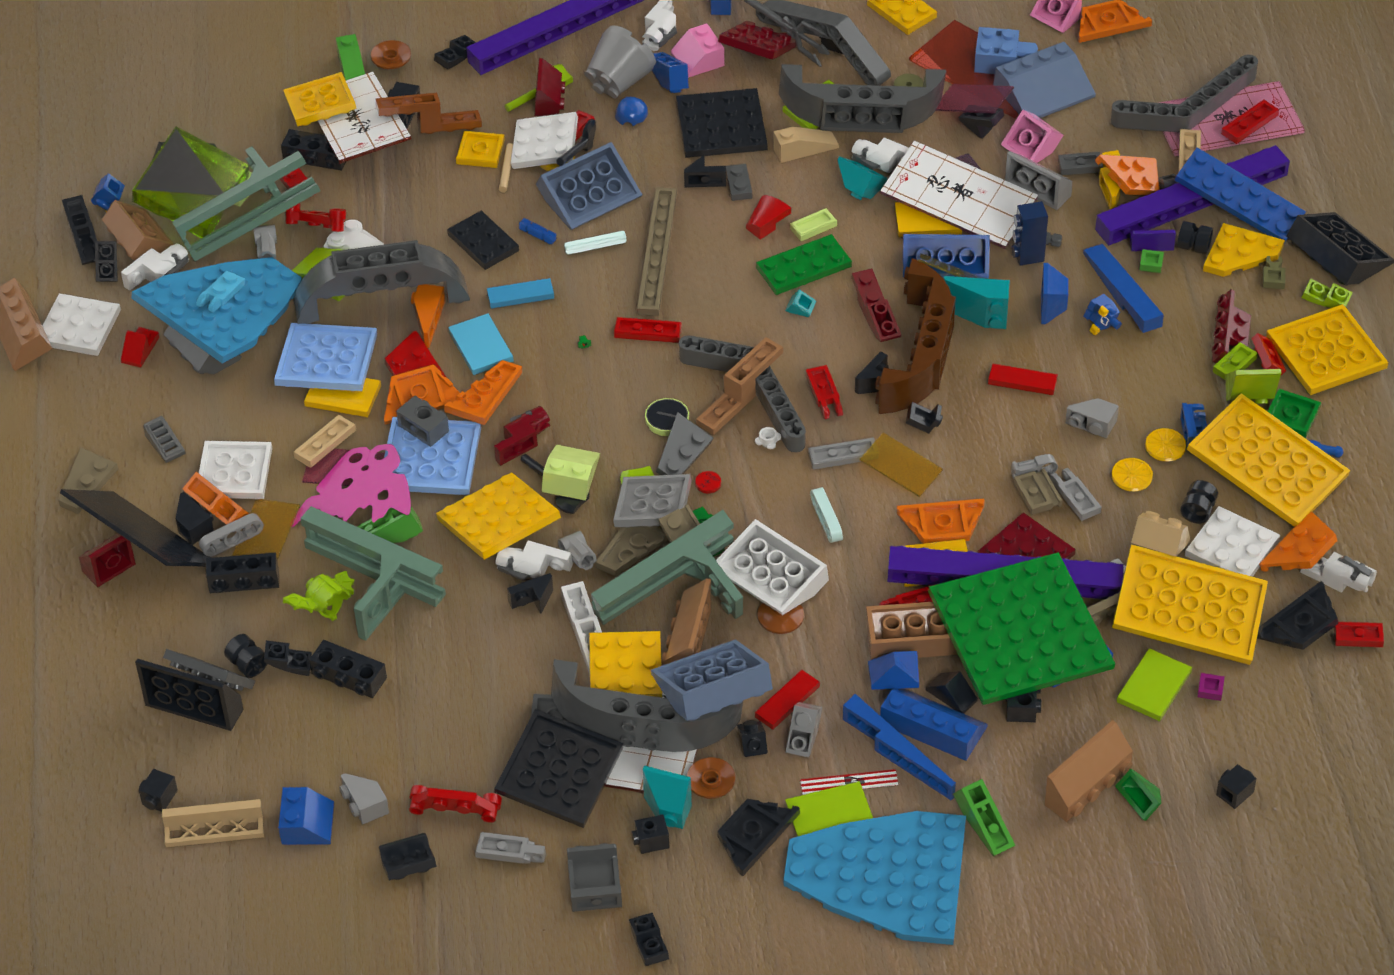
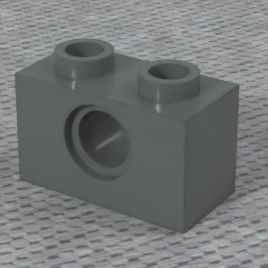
(423, 420)

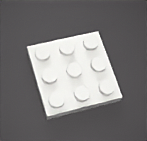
(543, 139)
(80, 323)
(237, 467)
(1232, 543)

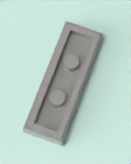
(839, 453)

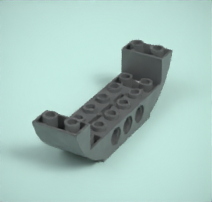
(861, 106)
(374, 270)

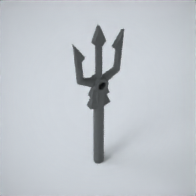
(795, 31)

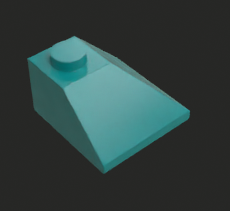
(860, 179)
(668, 795)

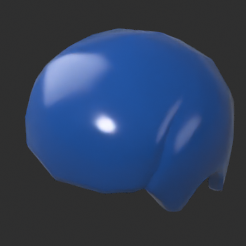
(631, 110)

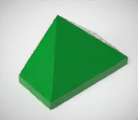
(1139, 793)

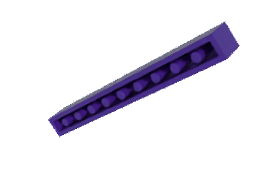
(540, 31)
(1180, 201)
(934, 567)

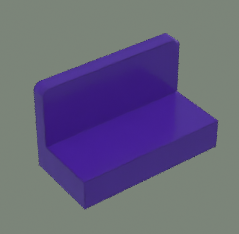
(1152, 240)

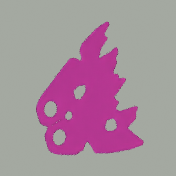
(364, 488)

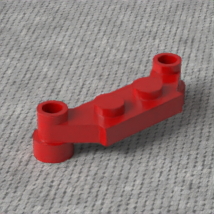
(334, 219)
(453, 800)

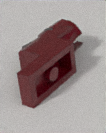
(521, 434)

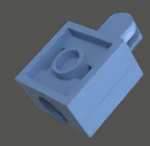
(998, 48)

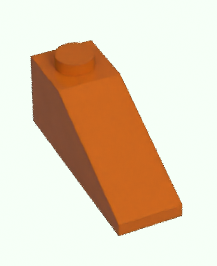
(428, 306)

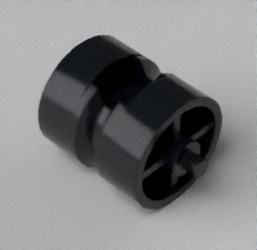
(246, 655)

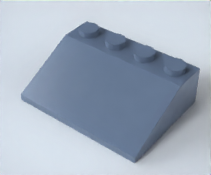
(1045, 81)
(588, 186)
(713, 679)

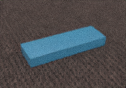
(520, 293)

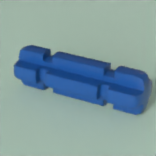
(537, 231)

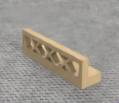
(213, 818)

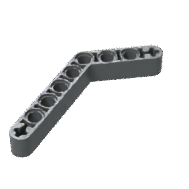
(840, 30)
(1192, 110)
(724, 356)

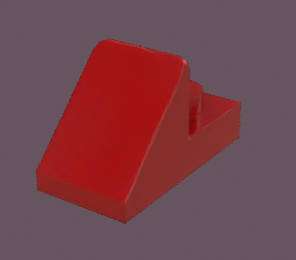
(138, 346)

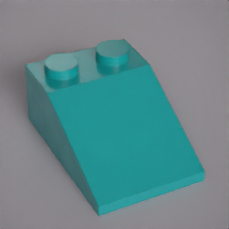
(981, 300)

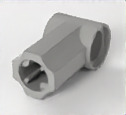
(265, 241)
(580, 551)

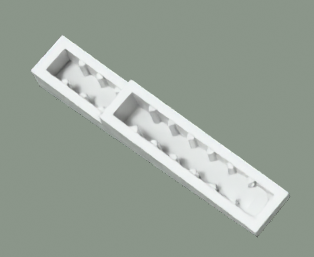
(581, 616)

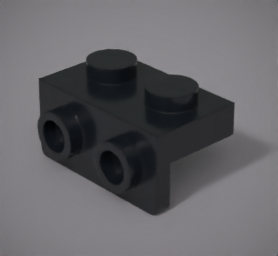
(407, 857)

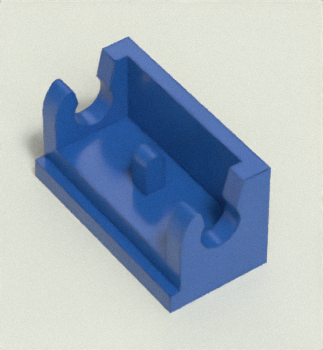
(1192, 422)

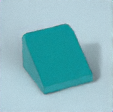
(801, 304)

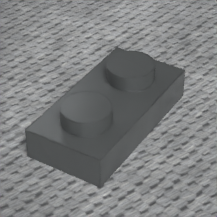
(1079, 163)
(739, 182)

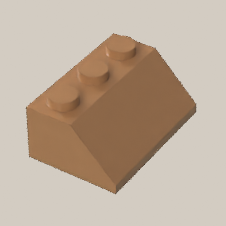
(135, 229)

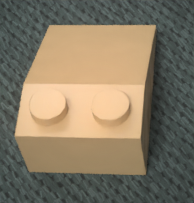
(1160, 534)

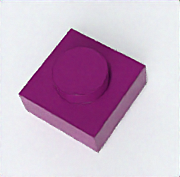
(1211, 686)

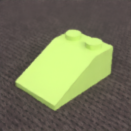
(569, 472)

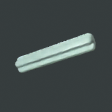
(595, 242)

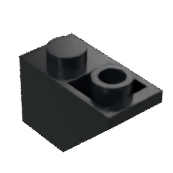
(192, 520)

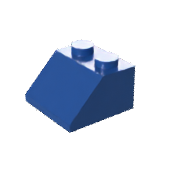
(305, 817)

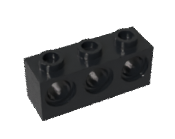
(312, 147)
(242, 572)
(348, 669)
(1023, 707)

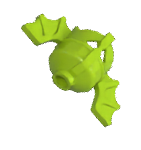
(323, 592)

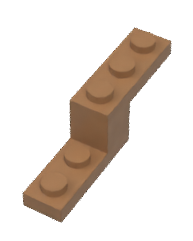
(739, 386)

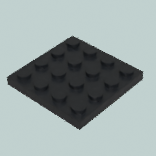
(721, 123)
(559, 768)

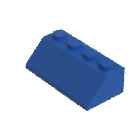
(960, 251)
(932, 723)

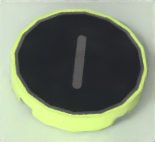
(662, 414)

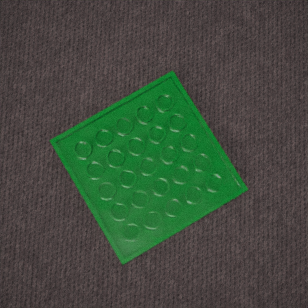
(1021, 628)

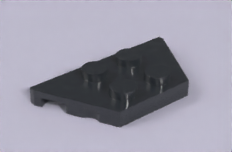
(1301, 620)
(753, 831)

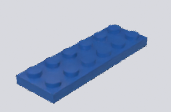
(1238, 194)

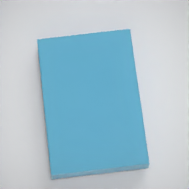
(480, 343)

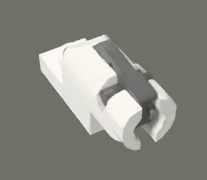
(660, 25)
(881, 156)
(154, 265)
(532, 560)
(1342, 572)

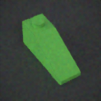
(349, 56)
(394, 526)
(984, 817)

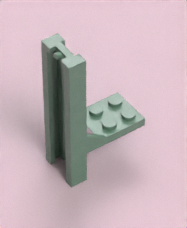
(260, 178)
(682, 556)
(391, 566)

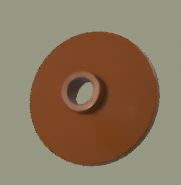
(391, 54)
(778, 623)
(711, 770)

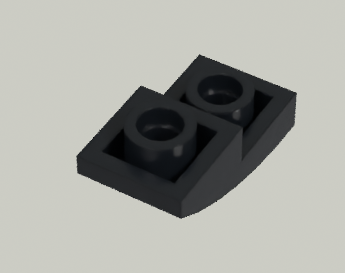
(455, 53)
(106, 261)
(281, 657)
(648, 939)

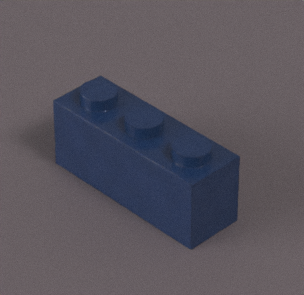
(1030, 233)

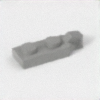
(509, 849)

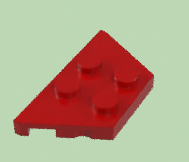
(410, 355)

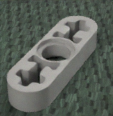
(222, 533)

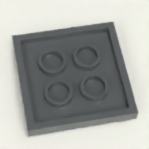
(208, 671)

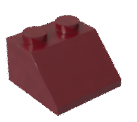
(548, 90)
(107, 560)

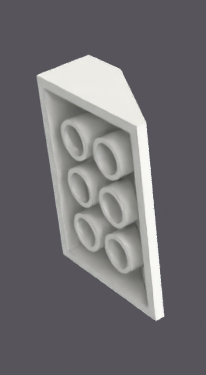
(773, 568)

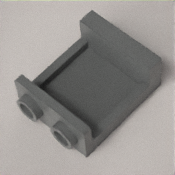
(594, 877)

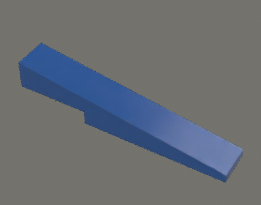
(1124, 288)
(896, 747)

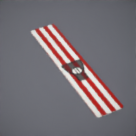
(867, 780)

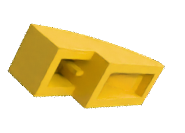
(1109, 187)

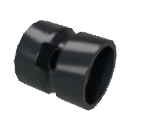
(1194, 237)
(1199, 501)

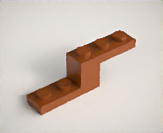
(428, 113)

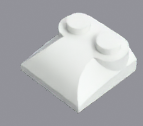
(352, 237)

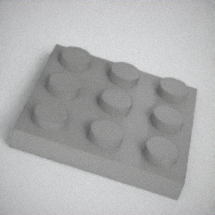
(649, 498)

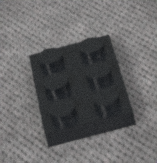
(483, 240)

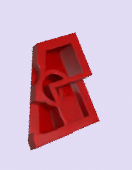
(766, 215)

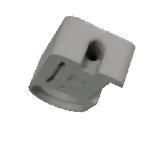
(1034, 465)

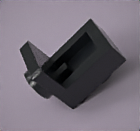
(924, 418)
(752, 738)

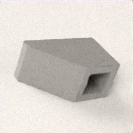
(1093, 416)
(803, 729)
(365, 797)

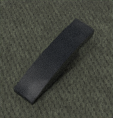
(81, 228)

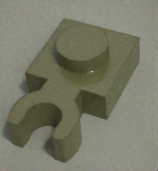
(1274, 274)

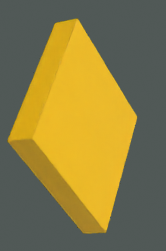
(480, 149)

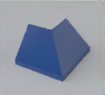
(1053, 293)
(894, 671)

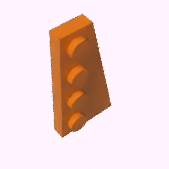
(486, 394)

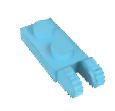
(221, 291)

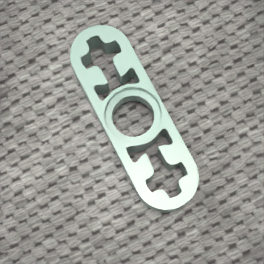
(826, 515)

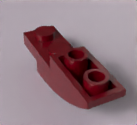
(874, 306)

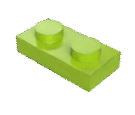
(1237, 359)

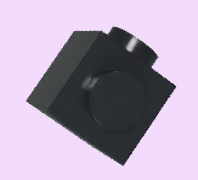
(1236, 786)
(157, 790)
(651, 834)

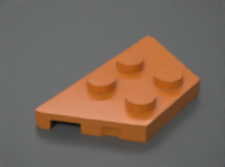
(1110, 19)
(1131, 173)
(424, 383)
(942, 519)
(1301, 546)

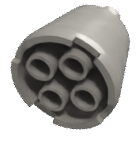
(618, 62)

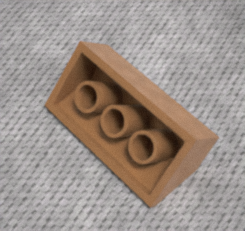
(20, 326)
(690, 624)
(907, 629)
(1088, 772)

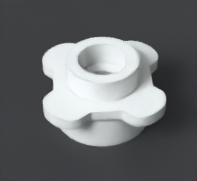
(768, 437)

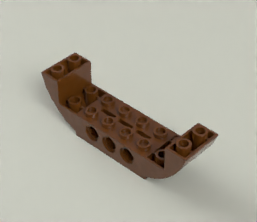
(932, 343)

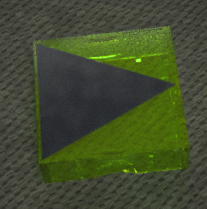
(187, 176)

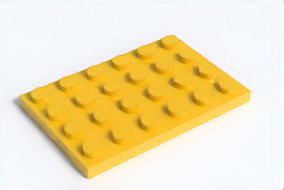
(1268, 460)
(1190, 604)

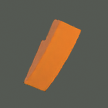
(213, 499)

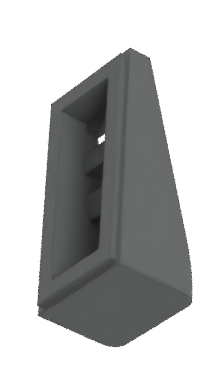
(157, 428)

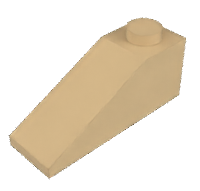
(802, 142)

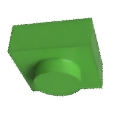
(1151, 261)

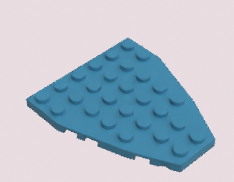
(237, 323)
(885, 871)

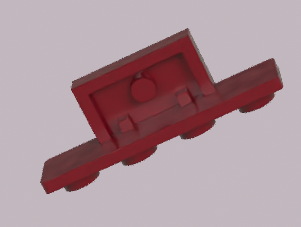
(1231, 326)

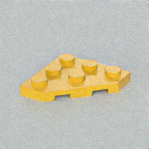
(1240, 249)

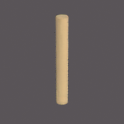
(506, 168)

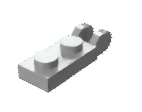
(1076, 494)

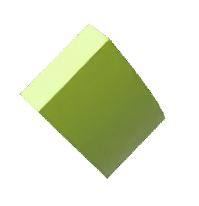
(1325, 296)

